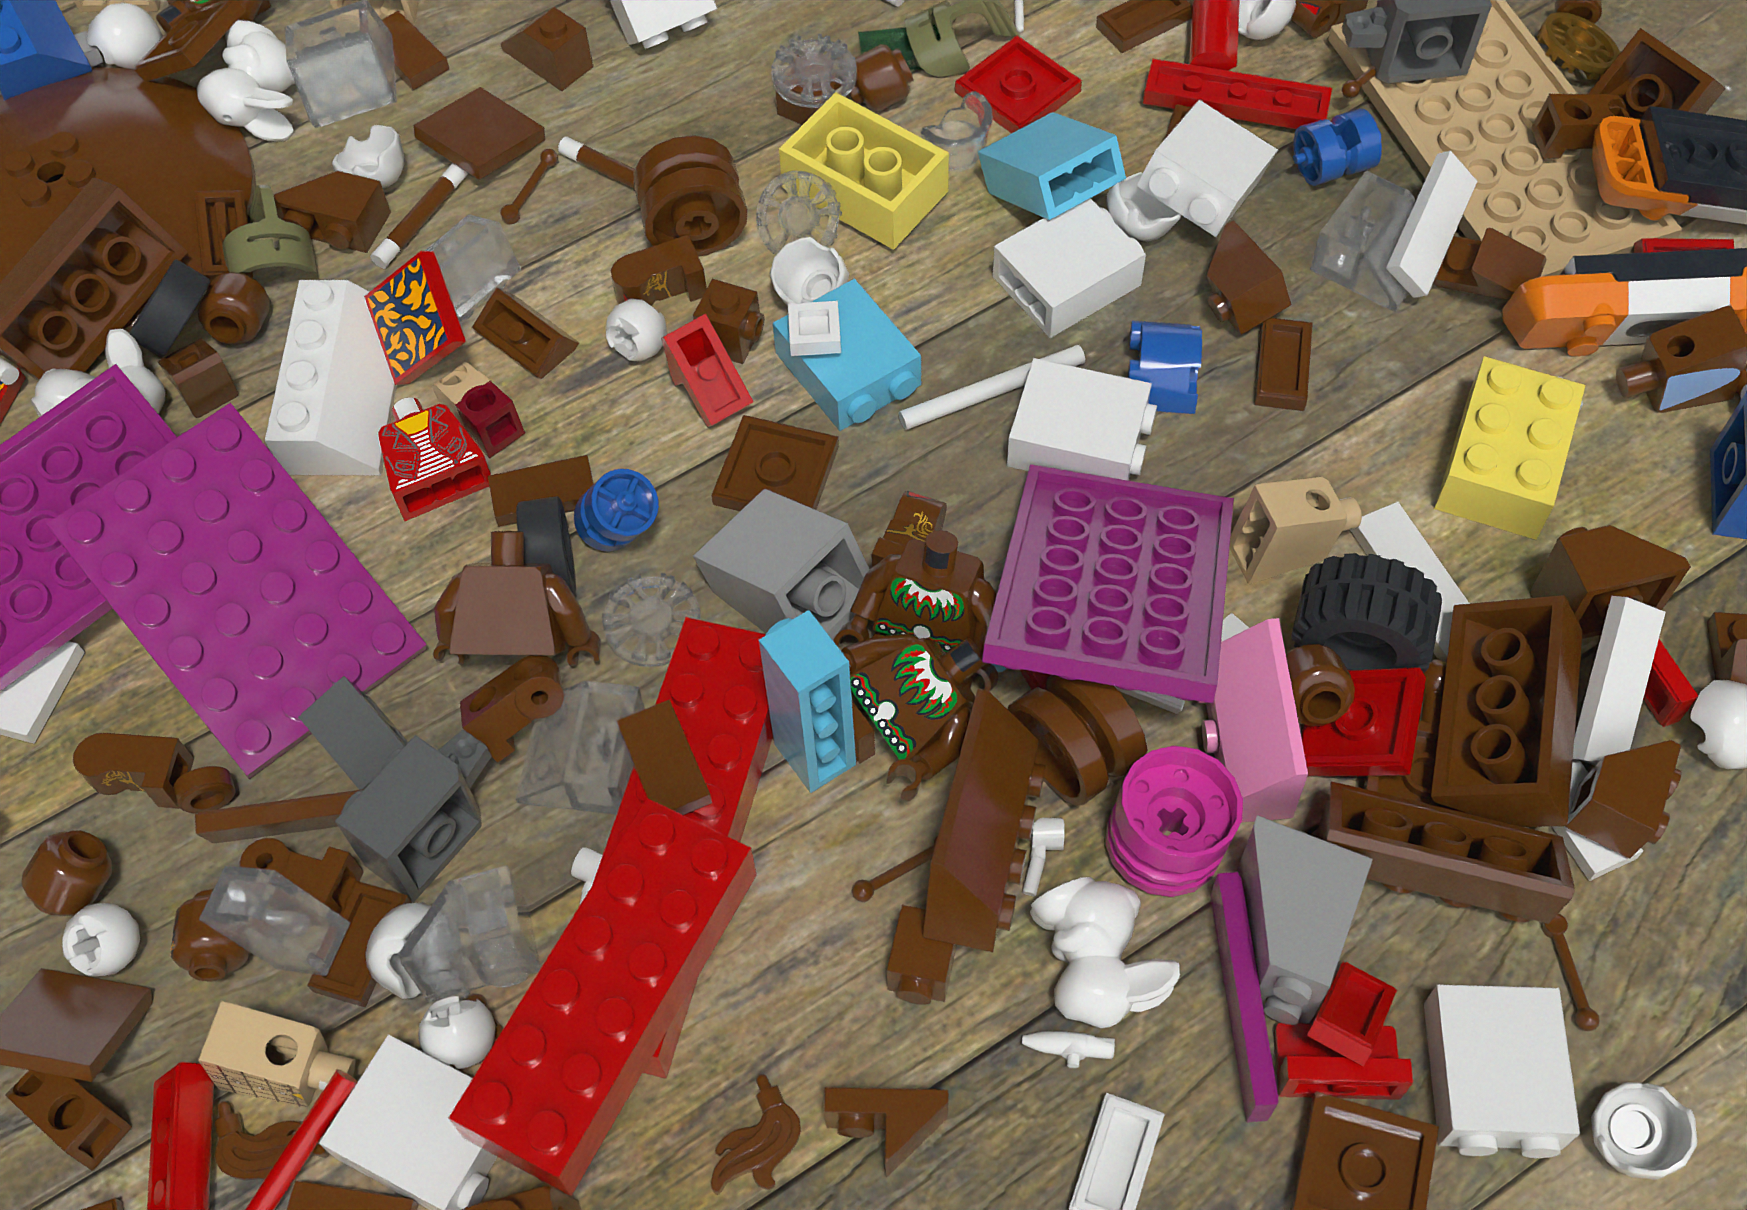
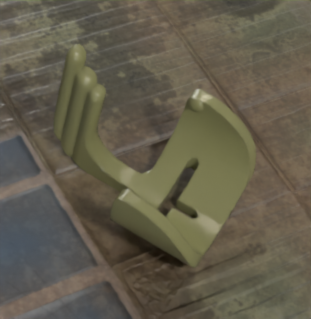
(946, 56)
(249, 256)

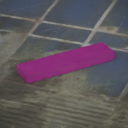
(1244, 998)

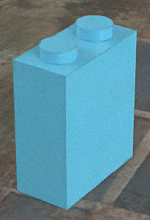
(1052, 165)
(873, 363)

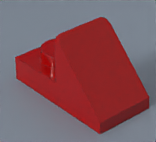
(706, 370)

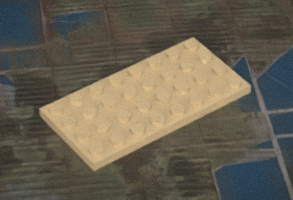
(1488, 128)

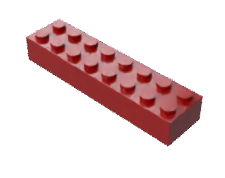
(725, 716)

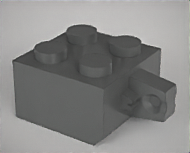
(1418, 37)
(416, 812)

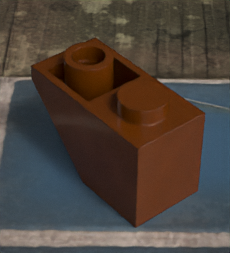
(337, 209)
(1626, 798)

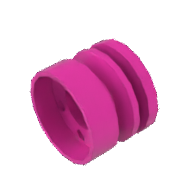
(1177, 793)

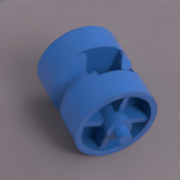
(1337, 146)
(616, 510)

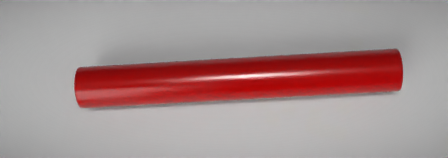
(303, 1142)

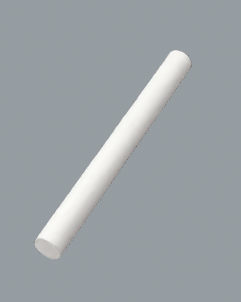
(982, 390)

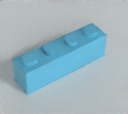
(809, 699)

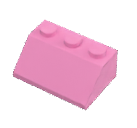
(1256, 723)

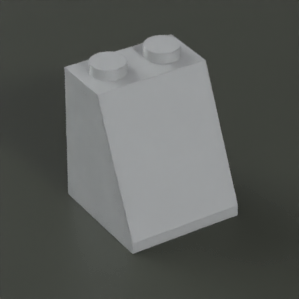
(785, 561)
(1298, 913)

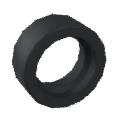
(169, 308)
(547, 536)

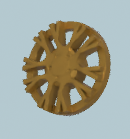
(1579, 45)

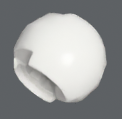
(635, 329)
(101, 939)
(457, 1031)

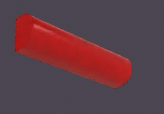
(1214, 33)
(181, 1139)

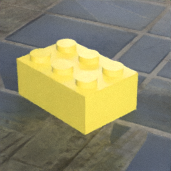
(876, 168)
(1510, 448)

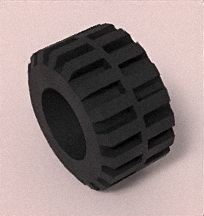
(1369, 612)

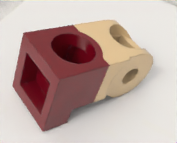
(480, 408)

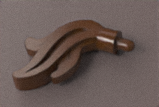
(760, 1146)
(252, 1156)

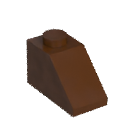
(552, 48)
(1244, 281)

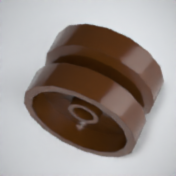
(690, 190)
(1082, 735)

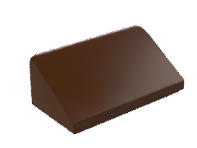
(523, 333)

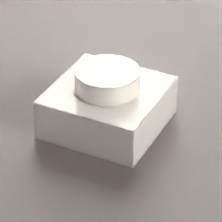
(814, 328)

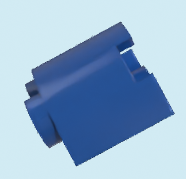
(1168, 360)

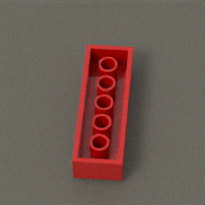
(605, 996)

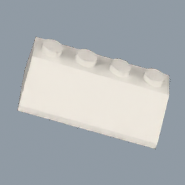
(331, 385)

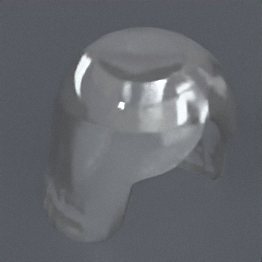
(962, 131)

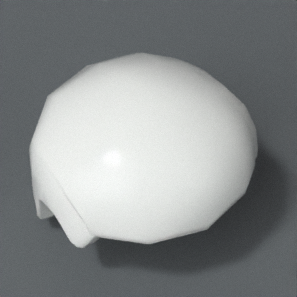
(1264, 17)
(123, 34)
(375, 158)
(1138, 212)
(807, 271)
(1723, 717)
(384, 948)
(1643, 1130)

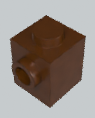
(734, 317)

